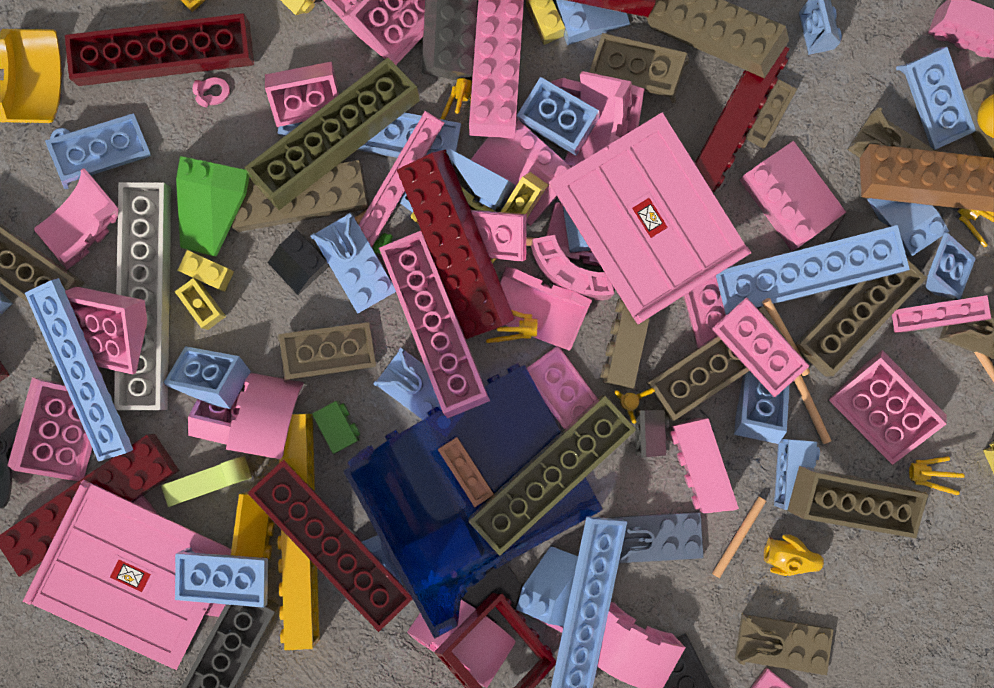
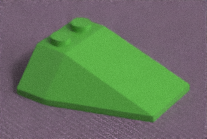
(207, 203)

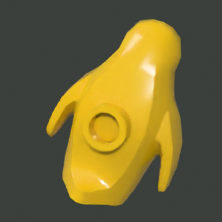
(791, 556)

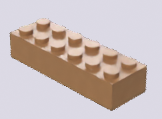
(927, 177)

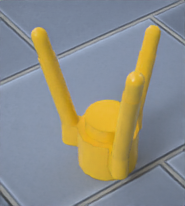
(462, 92)
(967, 214)
(526, 329)
(630, 401)
(921, 473)

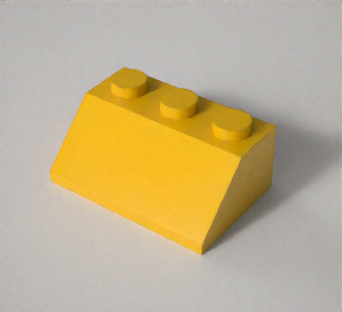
(251, 529)

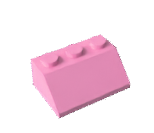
(300, 92)
(211, 421)

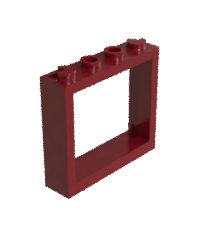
(517, 621)

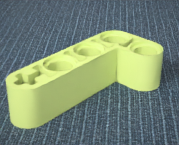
(206, 481)

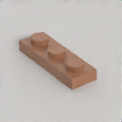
(465, 471)

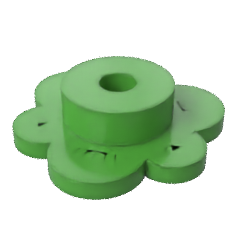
(382, 241)

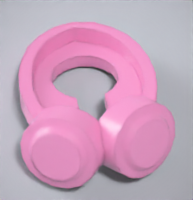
(200, 87)

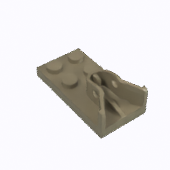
(645, 65)
(883, 132)
(973, 336)
(326, 351)
(784, 644)

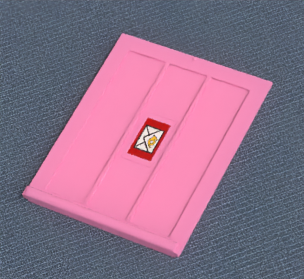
(649, 218)
(117, 575)

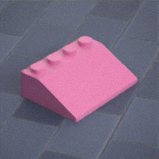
(387, 25)
(519, 156)
(792, 196)
(111, 326)
(888, 408)
(50, 434)
(703, 466)

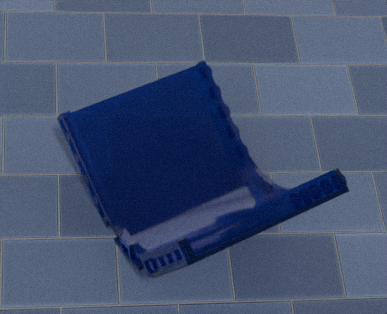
(424, 509)

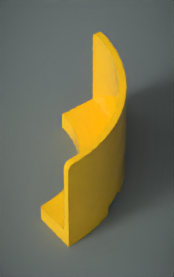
(30, 75)

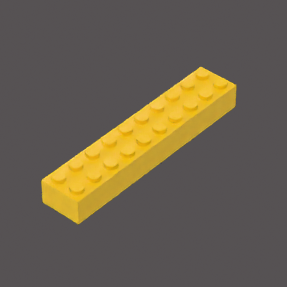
(298, 572)

